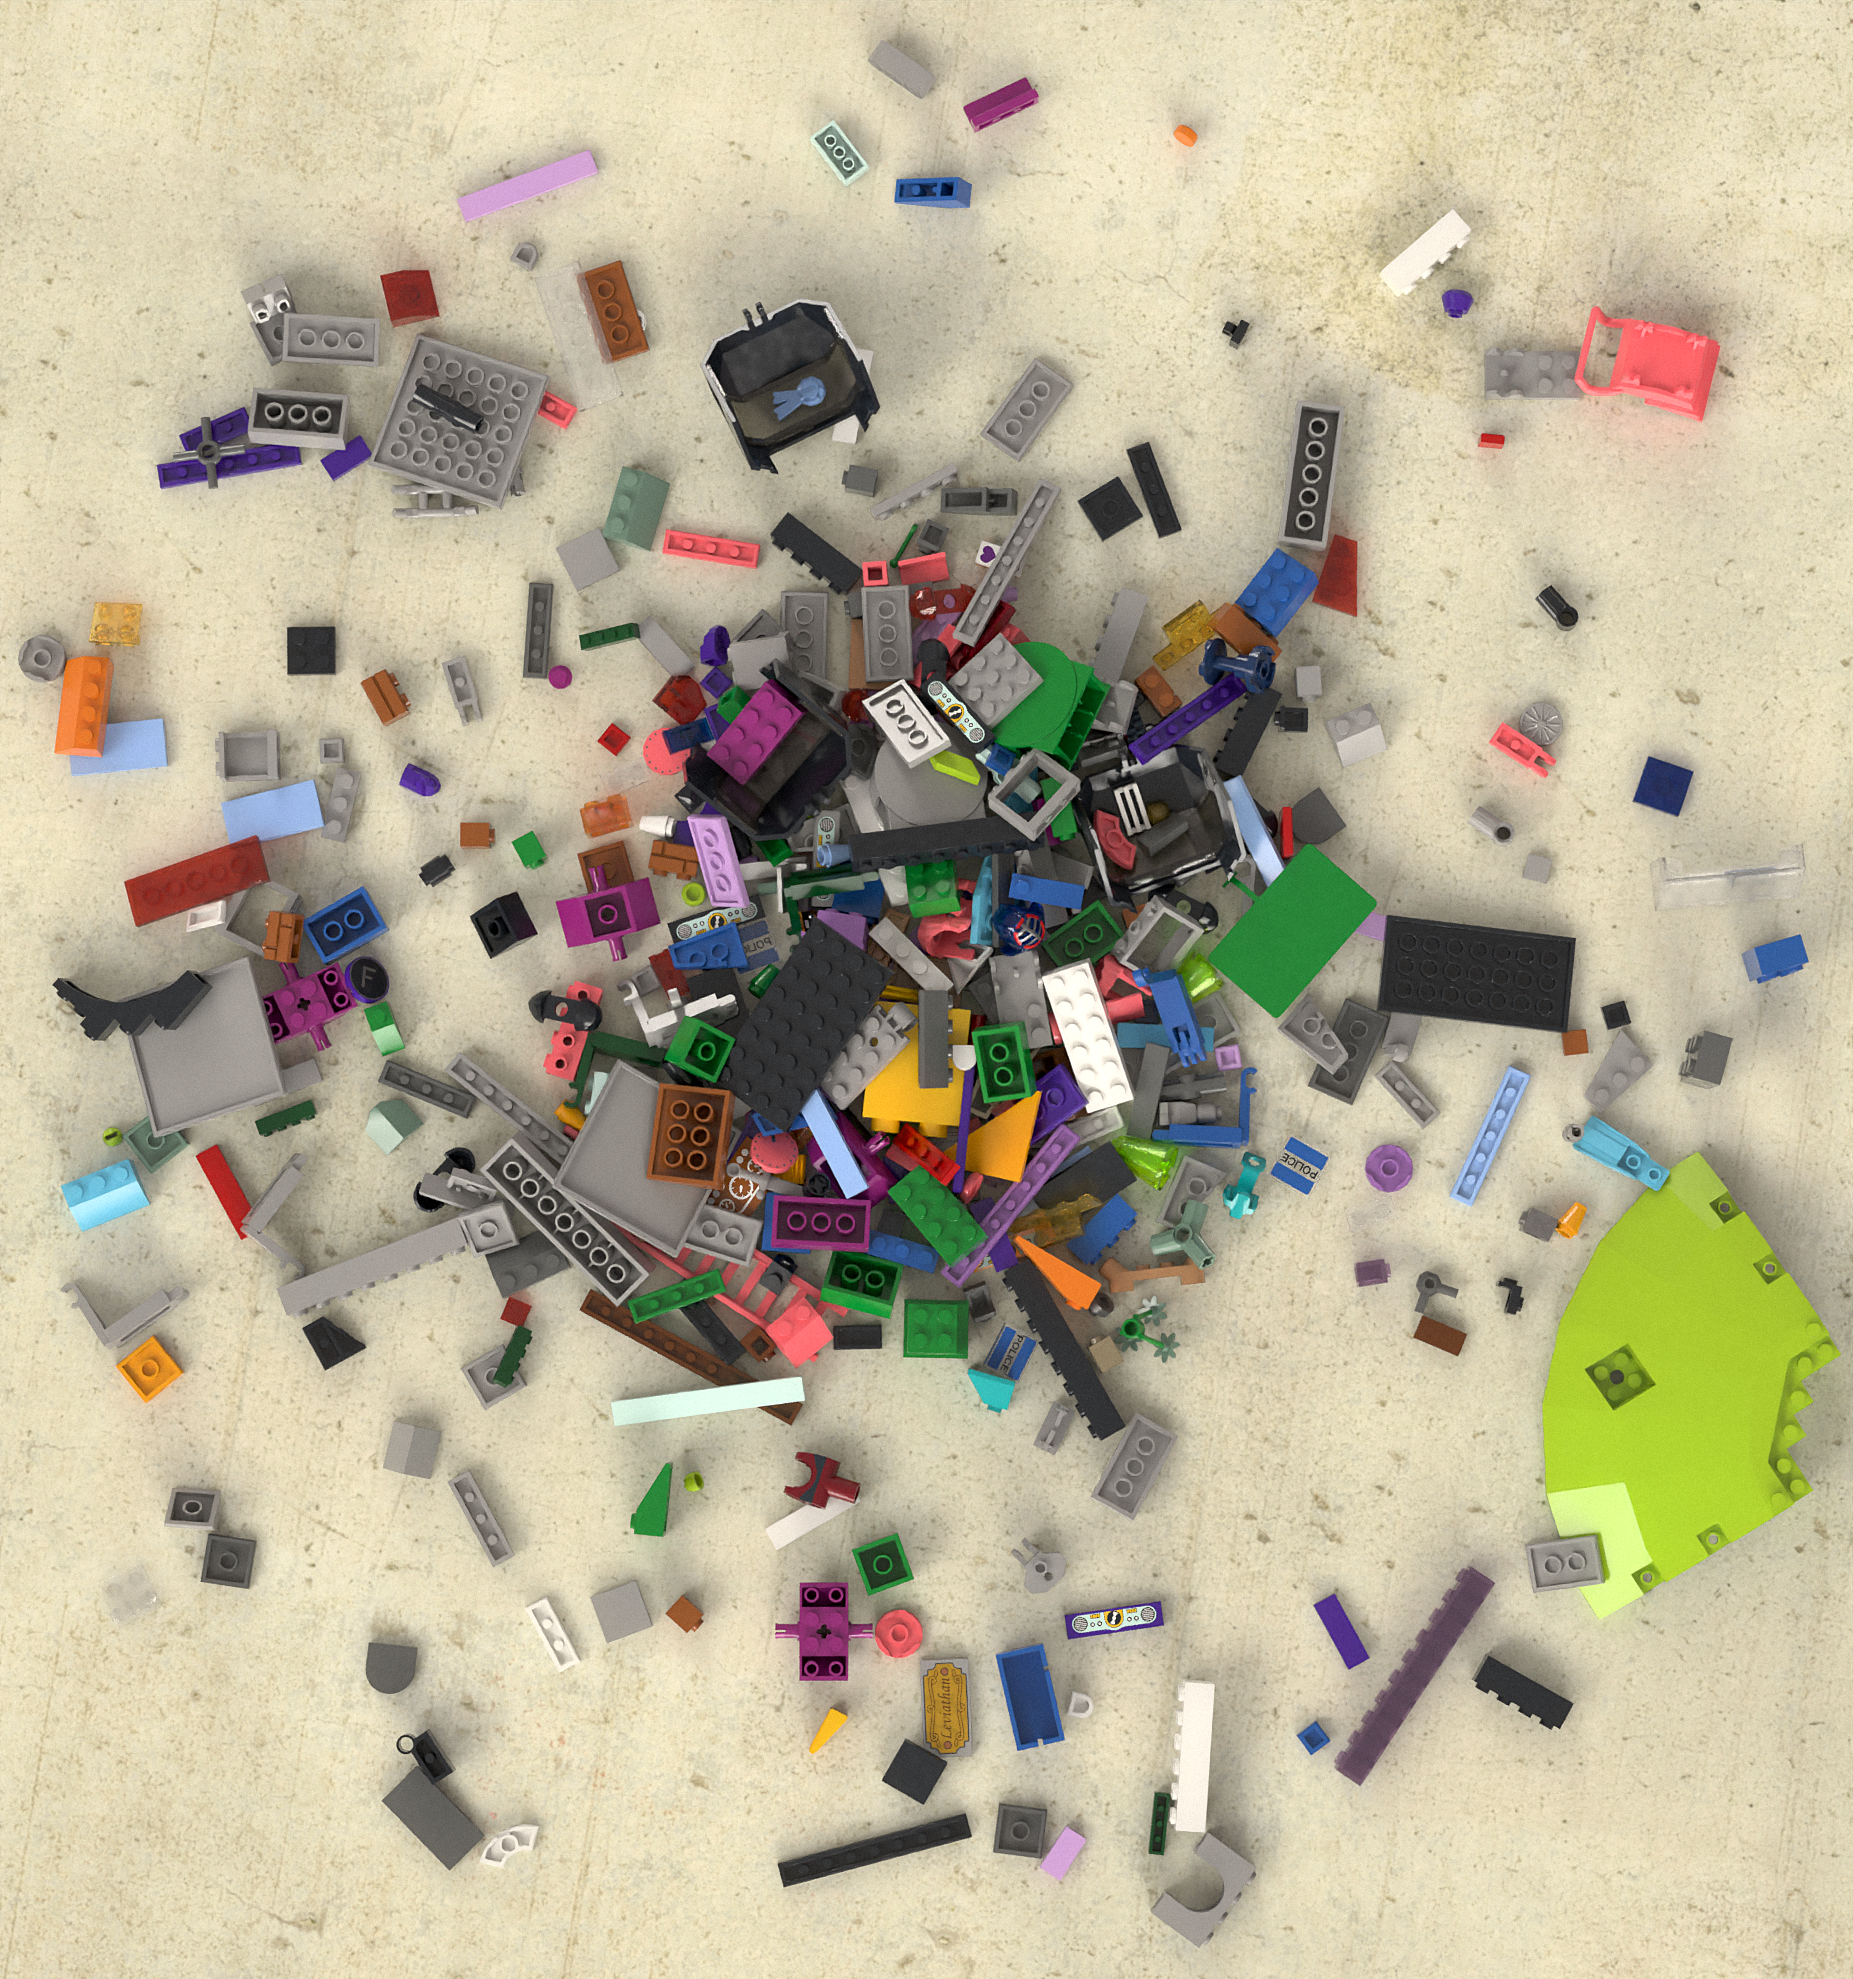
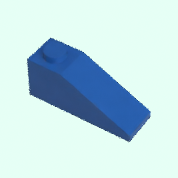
(934, 192)
(1046, 891)

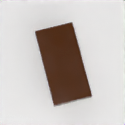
(1440, 1335)

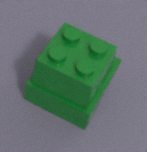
(935, 1329)

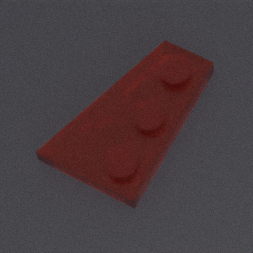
(1339, 577)

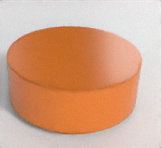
(1185, 135)

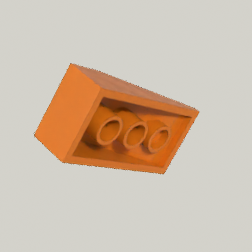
(1068, 1281)

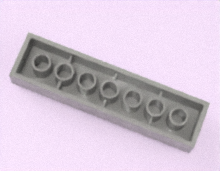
(574, 1229)

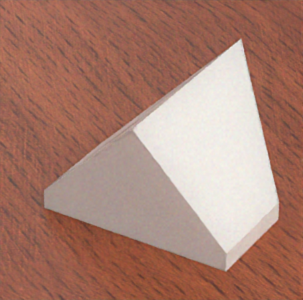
(965, 970)

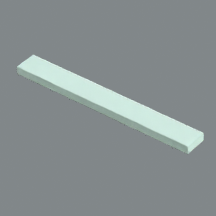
(708, 1400)

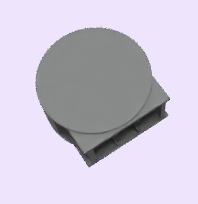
(924, 795)

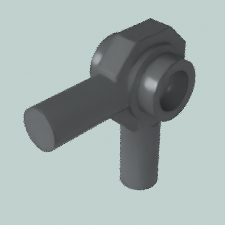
(1429, 1285)

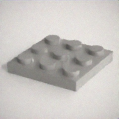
(995, 681)

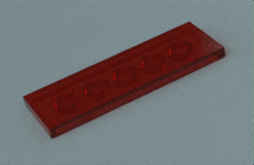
(197, 881)

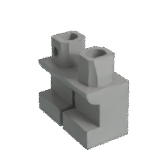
(269, 303)

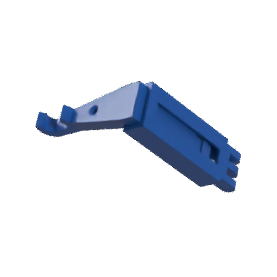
(1176, 1013)
(1213, 1135)

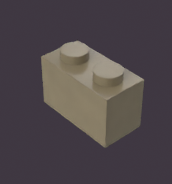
(1104, 1353)

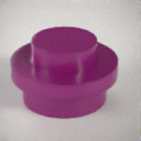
(560, 677)

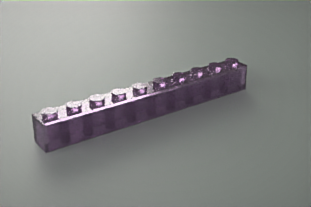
(1414, 1675)

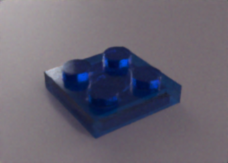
(1662, 786)

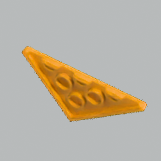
(1002, 1143)

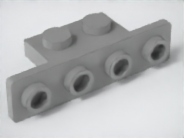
(462, 1190)

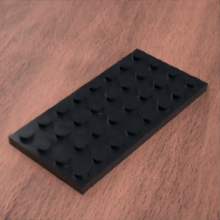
(1476, 974)
(803, 1024)

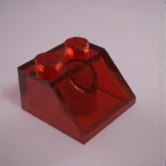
(409, 296)

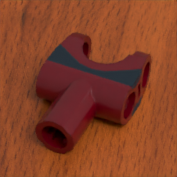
(823, 1482)

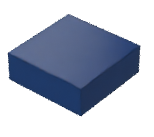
(1000, 759)
(1313, 1738)

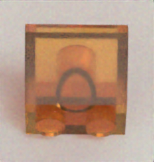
(606, 816)

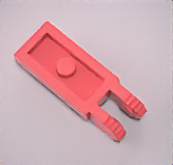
(1520, 749)

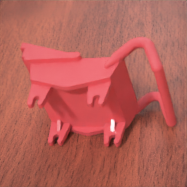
(1657, 364)

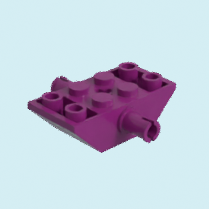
(632, 906)
(328, 1000)
(874, 1170)
(824, 1656)

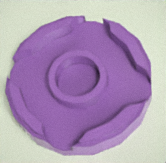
(1388, 1168)

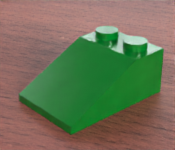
(653, 1510)

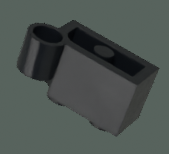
(428, 1755)

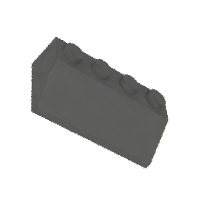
(933, 1039)

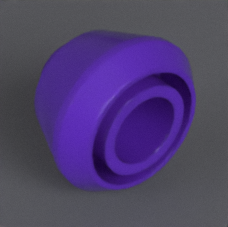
(1457, 302)

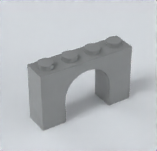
(1198, 1924)

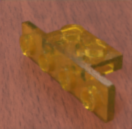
(1185, 634)
(1058, 1223)

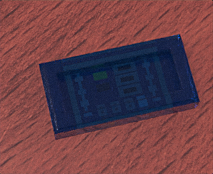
(686, 736)

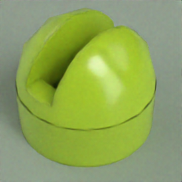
(113, 1141)
(693, 1482)

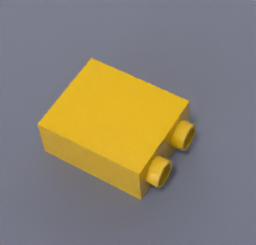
(896, 1093)

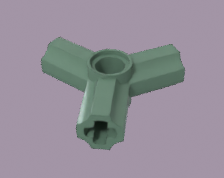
(1194, 1246)

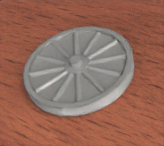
(1541, 723)

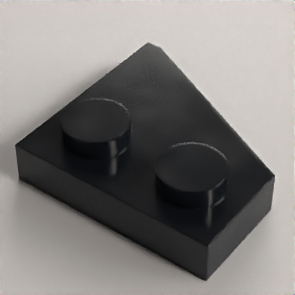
(331, 1343)

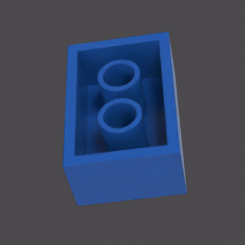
(1277, 592)
(345, 926)
(1775, 959)

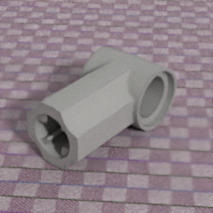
(1489, 825)

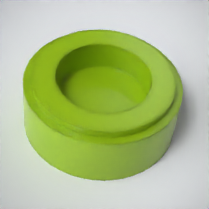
(693, 894)

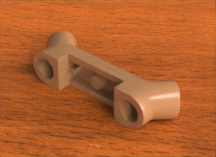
(1122, 1279)

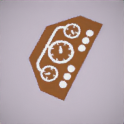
(737, 1192)

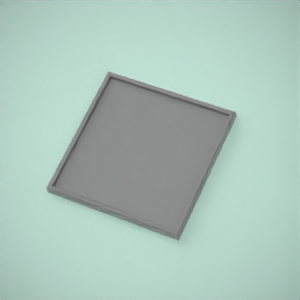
(216, 1057)
(611, 1164)

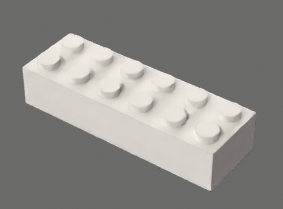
(1088, 1035)
(1193, 1755)

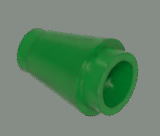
(762, 981)

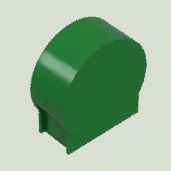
(1057, 711)

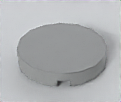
(42, 659)

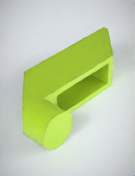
(955, 766)

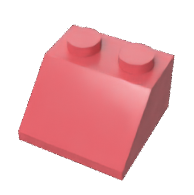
(799, 1332)

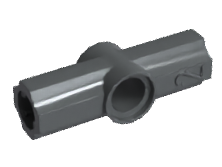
(1193, 1086)

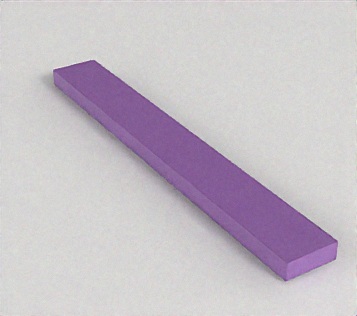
(1016, 1200)

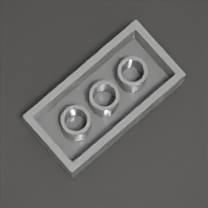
(299, 418)

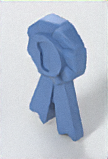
(809, 392)

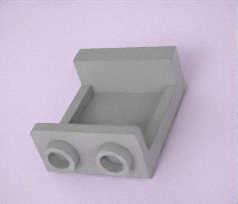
(755, 654)
(248, 756)

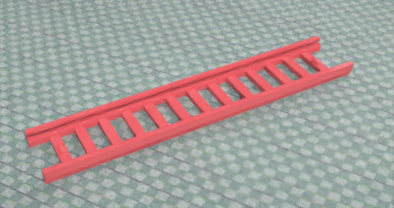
(737, 1303)

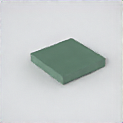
(151, 1150)

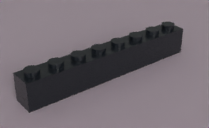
(939, 843)
(1064, 1349)

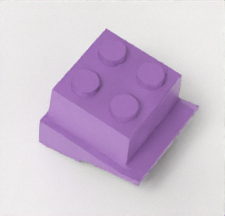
(850, 926)

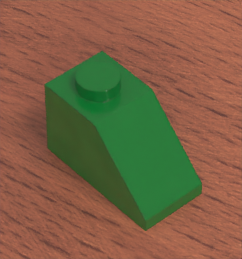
(384, 1028)

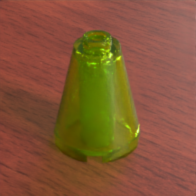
(1199, 977)
(1147, 1159)

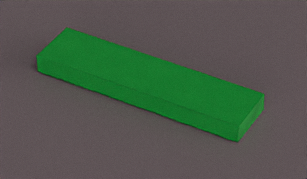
(677, 1296)

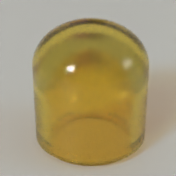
(1158, 812)

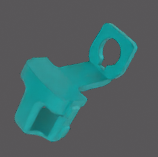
(1240, 1197)

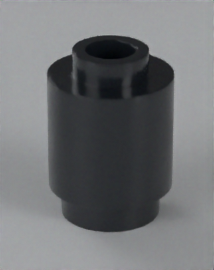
(741, 842)
(436, 870)

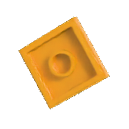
(149, 1369)

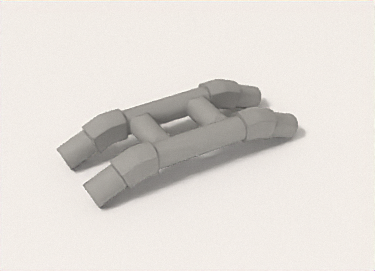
(423, 510)

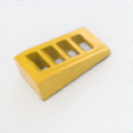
(831, 1723)

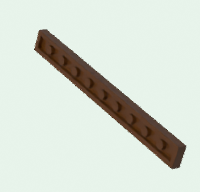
(677, 1350)

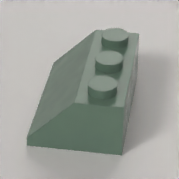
(636, 509)

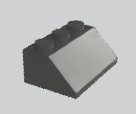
(526, 1264)

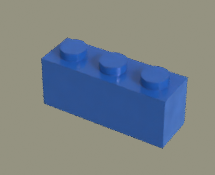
(1102, 1230)
(902, 1251)

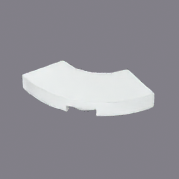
(509, 1842)

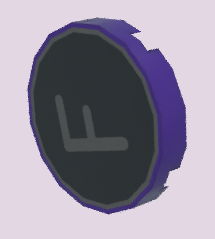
(366, 979)

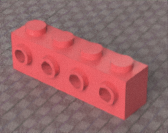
(568, 1042)

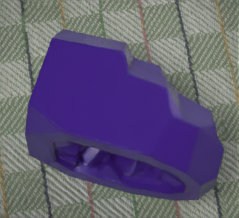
(715, 647)
(419, 781)

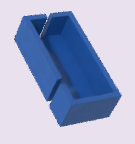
(1029, 1696)

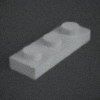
(341, 805)

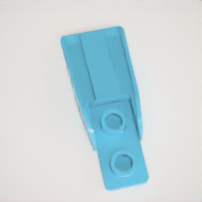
(1620, 1154)

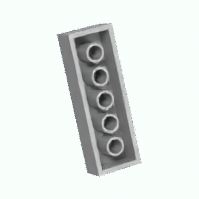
(1310, 476)

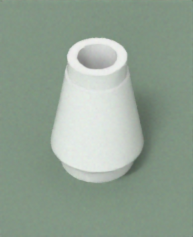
(659, 825)

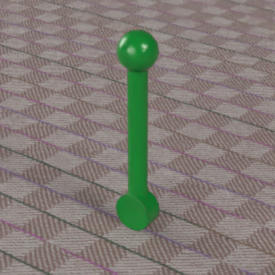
(894, 562)

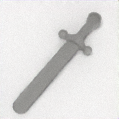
(767, 1182)

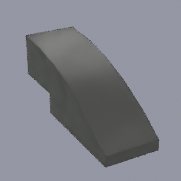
(979, 501)

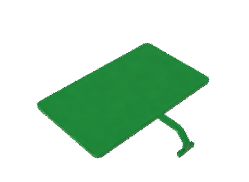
(1291, 930)

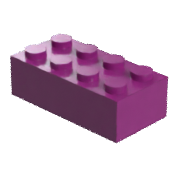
(757, 732)
(821, 1223)

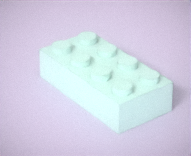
(839, 153)

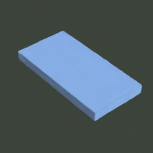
(126, 748)
(274, 813)

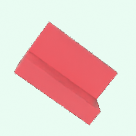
(924, 569)

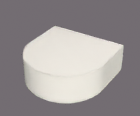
(964, 1056)
(1080, 1705)

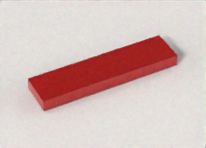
(926, 1154)
(225, 1186)

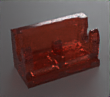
(667, 974)

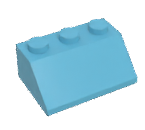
(105, 1194)

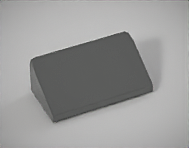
(1163, 833)

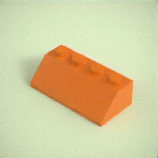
(84, 706)

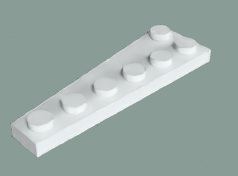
(859, 799)

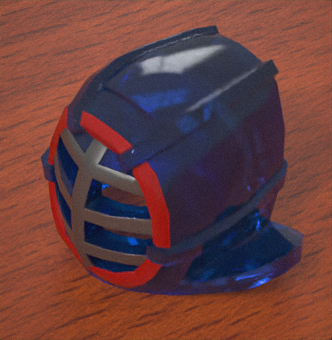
(1013, 920)

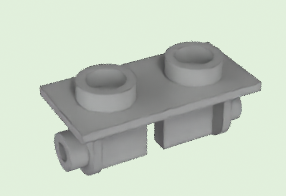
(1054, 1428)

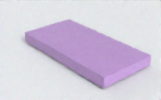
(718, 860)

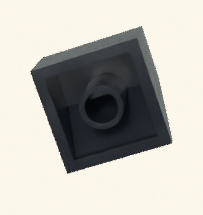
(503, 924)

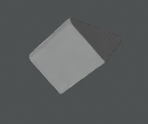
(411, 1450)
(193, 1509)

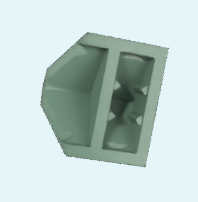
(391, 1124)

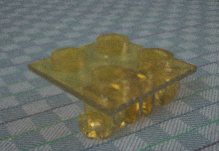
(116, 624)

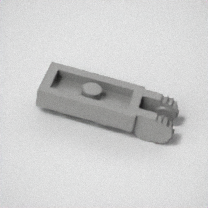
(462, 688)

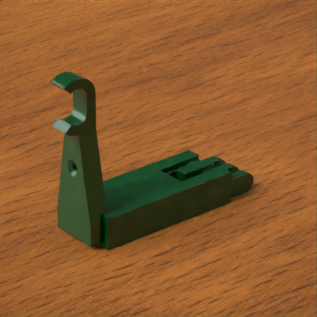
(819, 883)
(615, 1047)

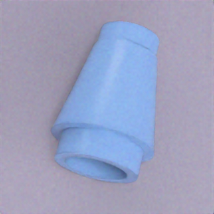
(832, 854)

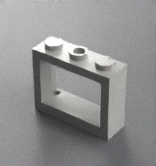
(1051, 809)
(236, 904)
(1174, 949)

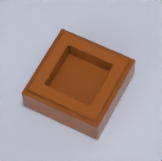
(1574, 1042)

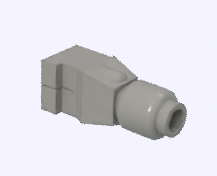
(1188, 1113)

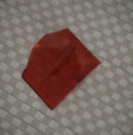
(681, 699)

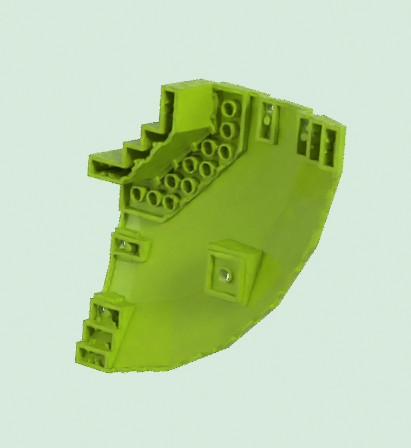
(1705, 1391)

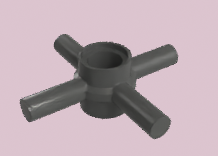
(209, 462)

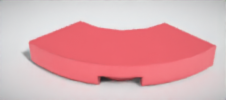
(1112, 839)

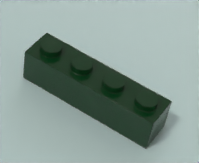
(609, 636)
(284, 1118)
(512, 1355)
(1158, 1823)

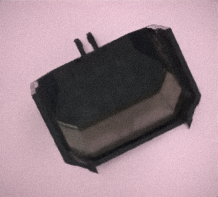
(775, 357)
(792, 779)
(1190, 787)

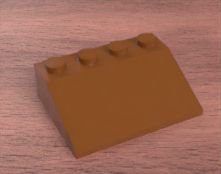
(691, 1136)

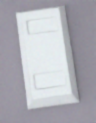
(206, 916)

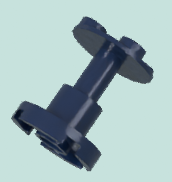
(1255, 668)

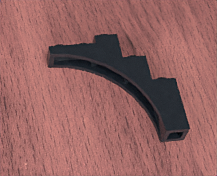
(168, 1007)

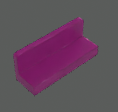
(1001, 104)

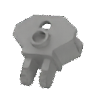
(1038, 1566)

